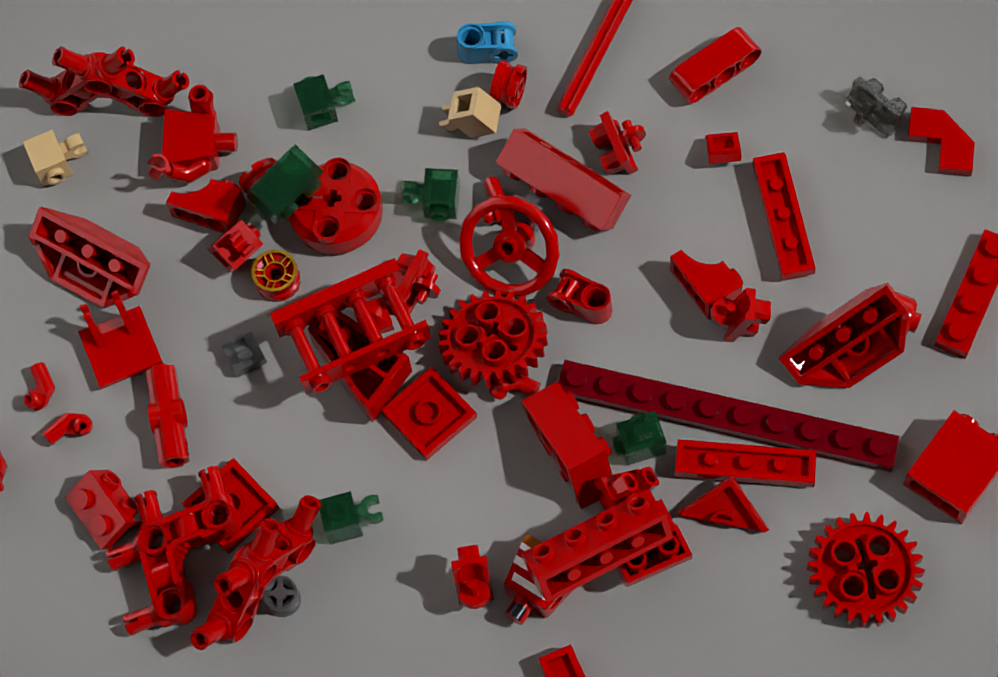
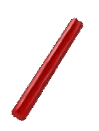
(592, 57)

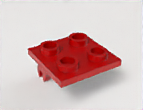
(120, 345)

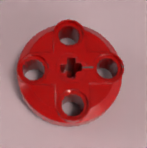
(339, 210)

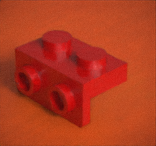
(103, 506)

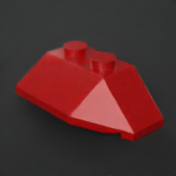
(87, 257)
(850, 340)

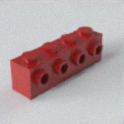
(562, 179)
(597, 545)

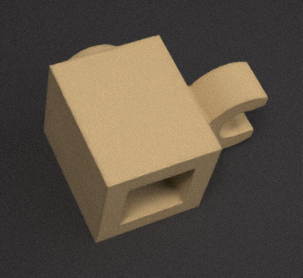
(472, 113)
(51, 157)

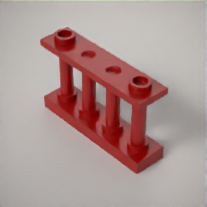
(350, 293)

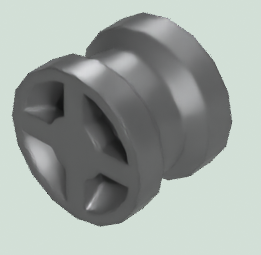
(279, 590)

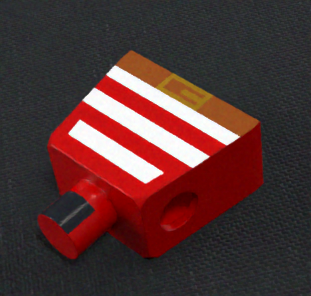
(524, 591)

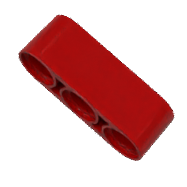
(715, 65)

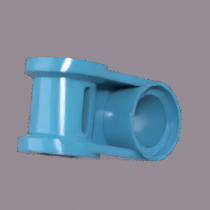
(488, 42)

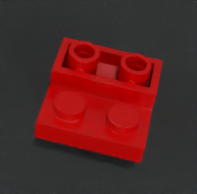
(658, 559)

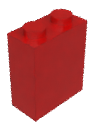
(955, 466)

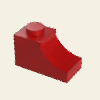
(212, 207)
(705, 281)

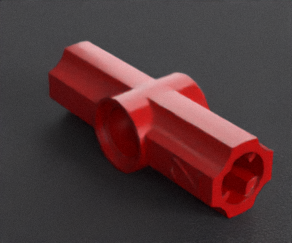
(167, 416)

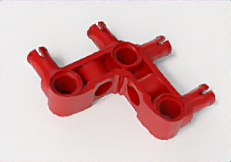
(103, 76)
(164, 565)
(252, 569)

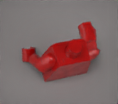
(192, 140)

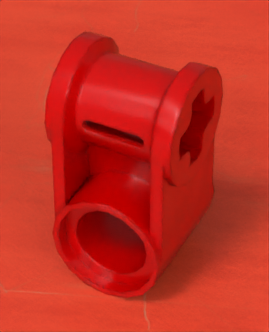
(576, 293)

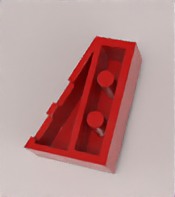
(373, 385)
(569, 440)

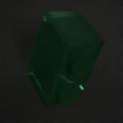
(285, 185)

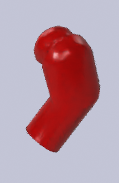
(493, 189)
(524, 385)
(44, 389)
(68, 424)

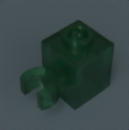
(319, 101)
(437, 194)
(639, 438)
(343, 517)

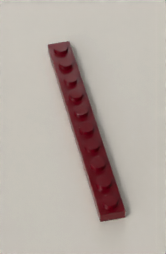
(730, 415)

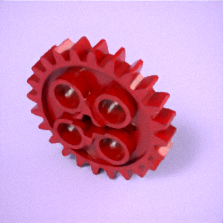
(493, 338)
(834, 574)

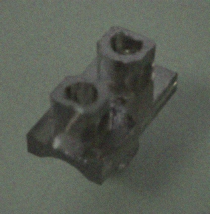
(874, 107)

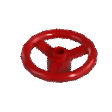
(510, 245)

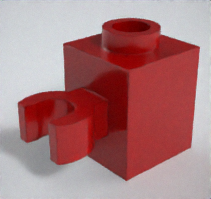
(236, 245)

